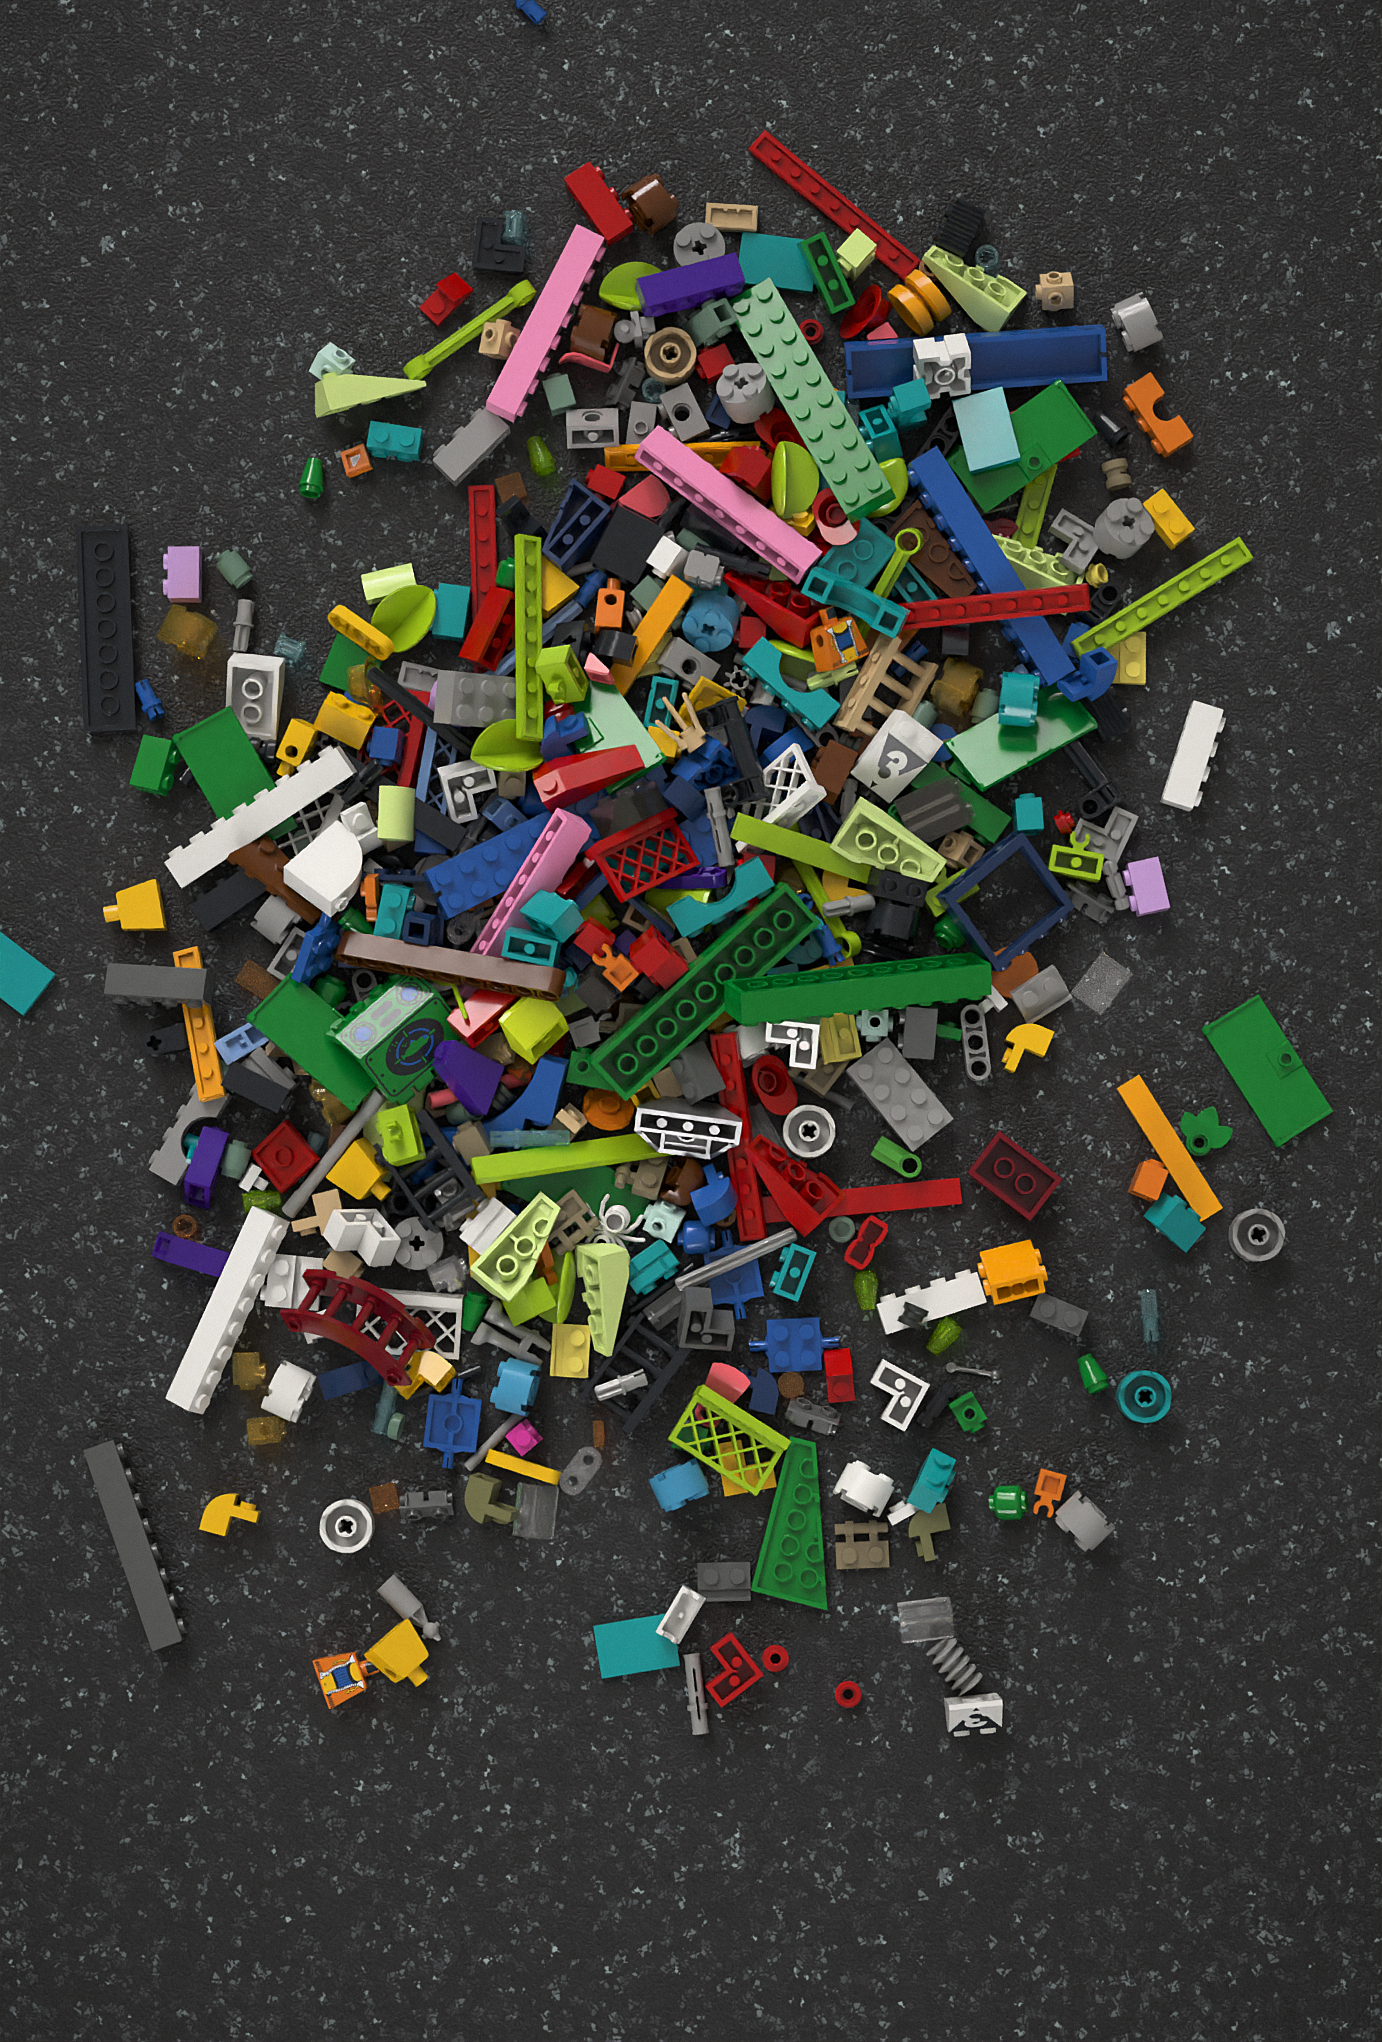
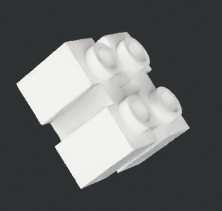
(943, 365)

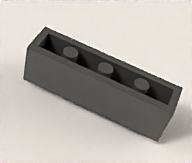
(159, 984)

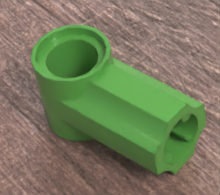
(894, 1156)

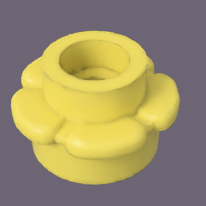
(1096, 575)

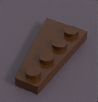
(935, 558)
(266, 863)

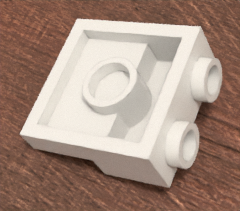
(285, 1281)

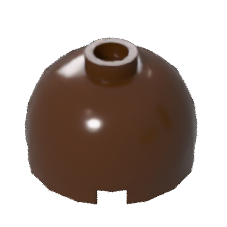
(681, 1181)

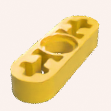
(361, 632)
(523, 1466)

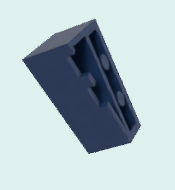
(576, 527)
(819, 821)

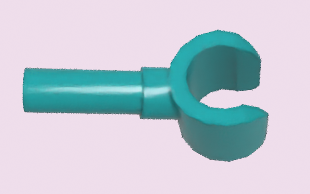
(570, 978)
(190, 1143)

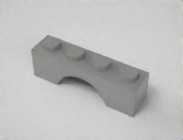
(171, 1159)

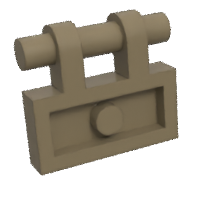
(822, 1077)
(646, 1180)
(571, 1211)
(862, 1553)

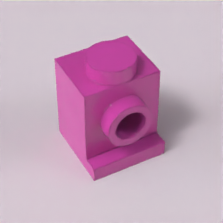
(524, 1437)

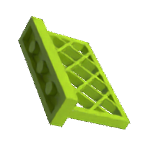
(741, 1420)

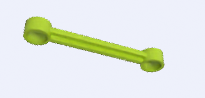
(516, 298)
(891, 574)
(820, 897)

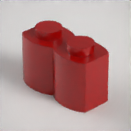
(869, 1236)

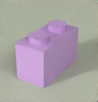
(184, 574)
(1146, 886)

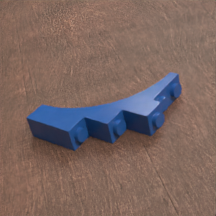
(537, 1102)

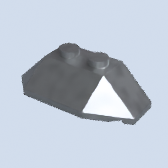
(687, 1130)

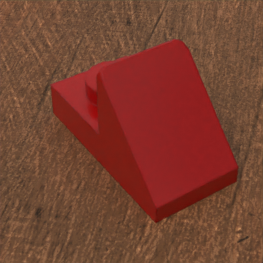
(446, 299)
(839, 1375)

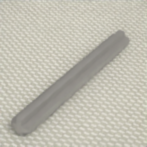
(736, 1259)

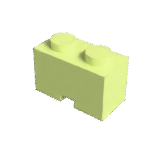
(855, 254)

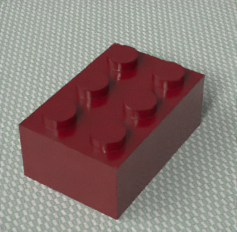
(1014, 1176)

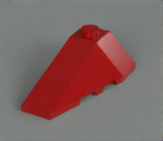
(779, 605)
(581, 775)
(796, 1189)

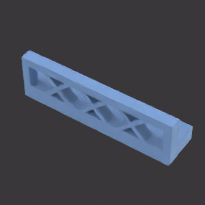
(427, 765)

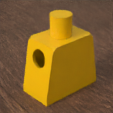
(556, 588)
(302, 736)
(139, 908)
(360, 1172)
(400, 1654)

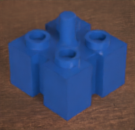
(707, 766)

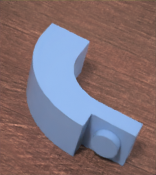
(240, 1043)

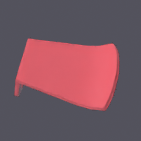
(588, 361)
(647, 497)
(727, 1383)

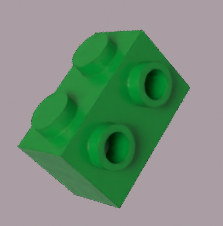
(155, 765)
(582, 1072)

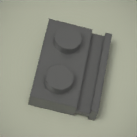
(724, 1581)

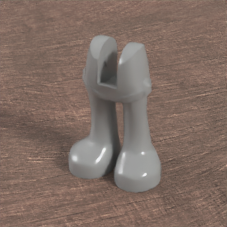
(497, 1317)

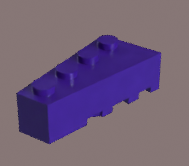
(690, 285)

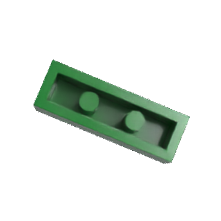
(826, 273)

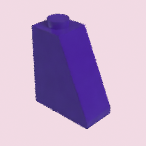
(468, 1075)
(205, 1167)
(190, 1254)

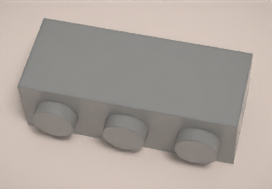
(470, 445)

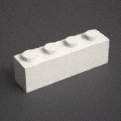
(1192, 756)
(939, 1299)

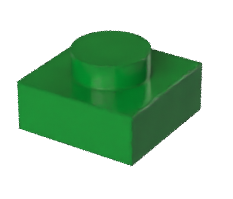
(948, 1031)

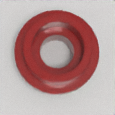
(816, 326)
(1064, 822)
(775, 1667)
(848, 1703)

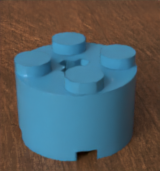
(711, 621)
(516, 1386)
(678, 1484)

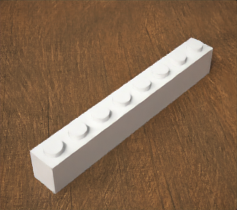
(260, 816)
(227, 1310)

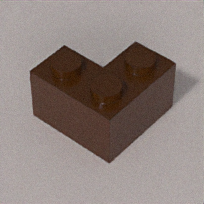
(831, 768)

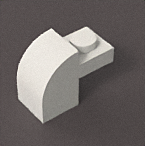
(359, 822)

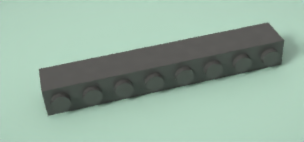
(135, 1545)

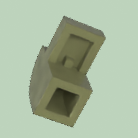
(482, 1501)
(923, 1524)

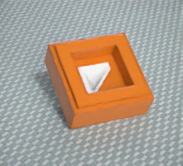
(356, 460)

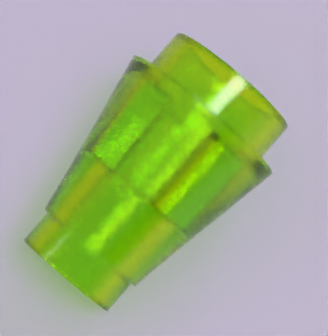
(540, 457)
(261, 1199)
(866, 1289)
(944, 1335)

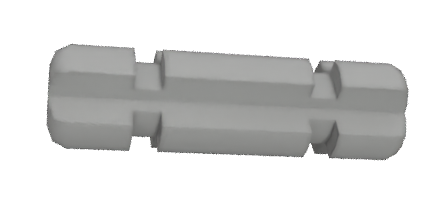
(1115, 884)

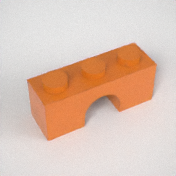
(1165, 435)

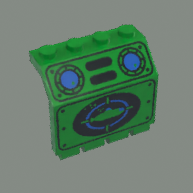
(396, 1035)

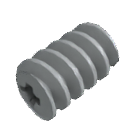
(955, 1665)

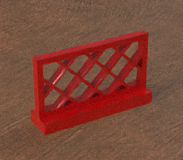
(414, 746)
(638, 834)

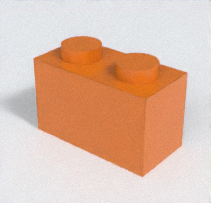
(1148, 1180)

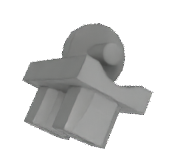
(638, 329)

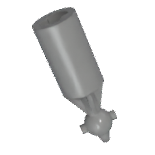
(408, 1606)

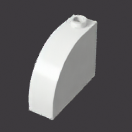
(327, 869)

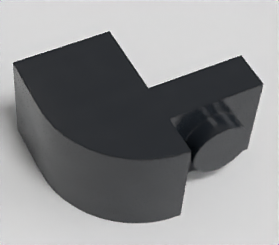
(519, 521)
(616, 648)

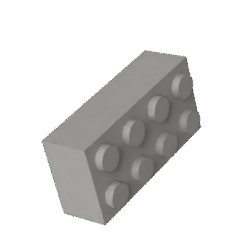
(474, 698)
(899, 1095)

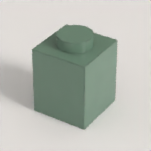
(559, 393)

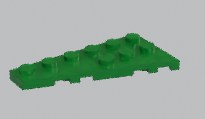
(792, 1546)

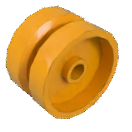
(919, 303)

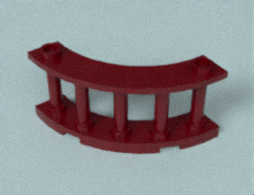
(372, 1300)

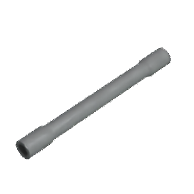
(301, 1195)

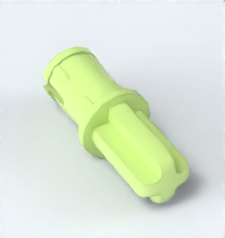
(832, 677)

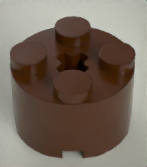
(650, 204)
(594, 332)

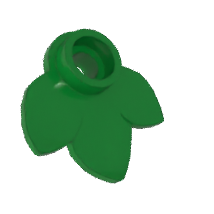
(1206, 1128)

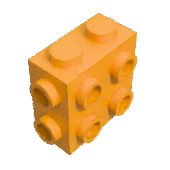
(1012, 1272)

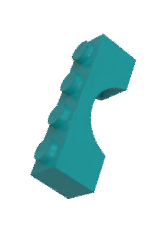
(908, 405)
(842, 593)
(814, 707)
(750, 881)

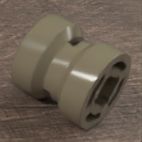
(1116, 474)

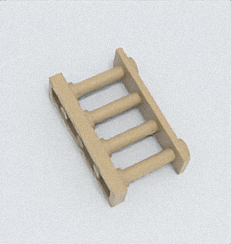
(872, 674)

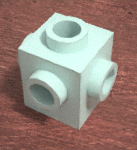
(331, 360)
(874, 1034)
(663, 1220)

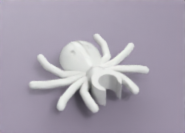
(614, 1224)

